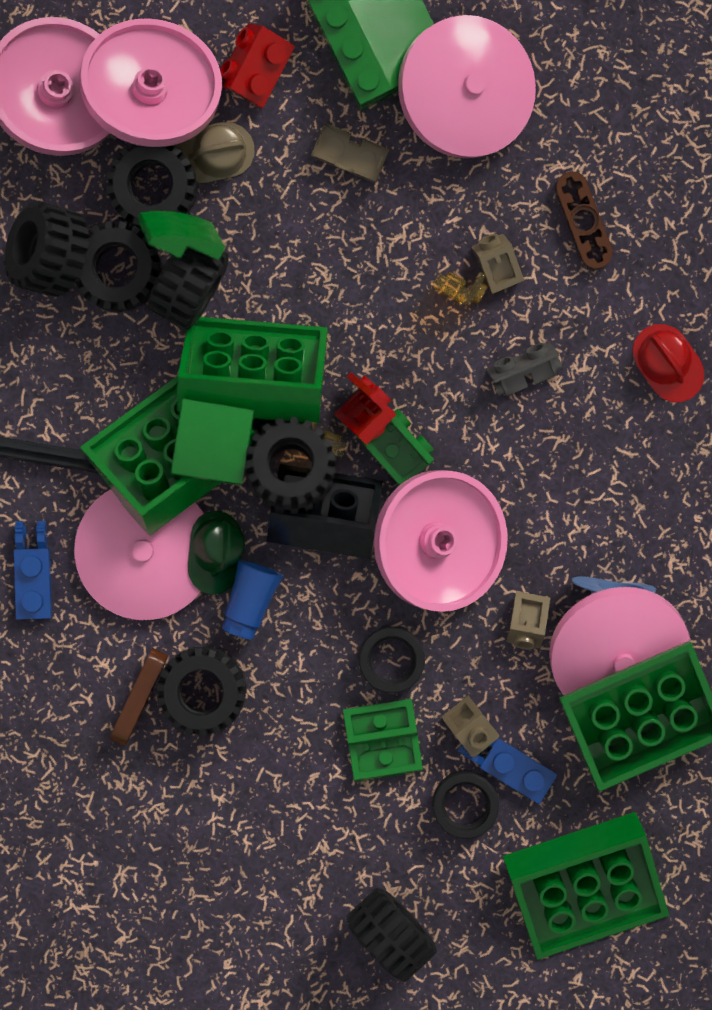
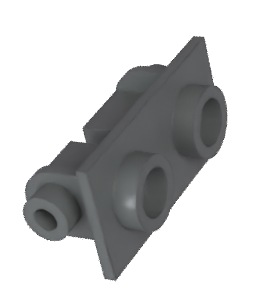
(509, 372)

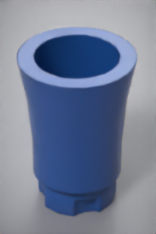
(250, 598)

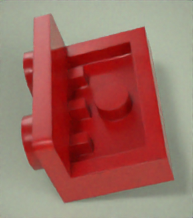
(255, 64)
(366, 410)

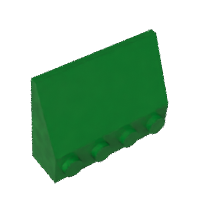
(370, 41)
(254, 367)
(137, 461)
(641, 716)
(586, 885)

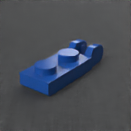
(32, 574)
(515, 769)

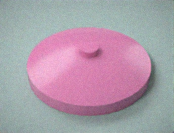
(150, 82)
(466, 86)
(42, 87)
(440, 540)
(128, 568)
(611, 634)

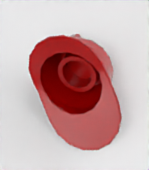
(668, 363)

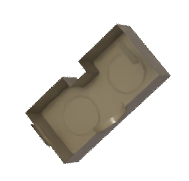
(358, 159)

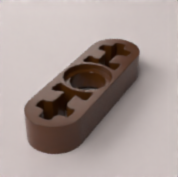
(566, 199)
(138, 697)

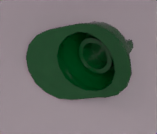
(214, 552)

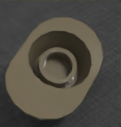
(219, 151)

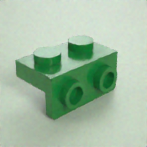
(399, 450)

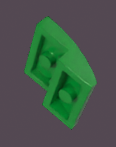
(177, 230)
(212, 442)
(383, 740)

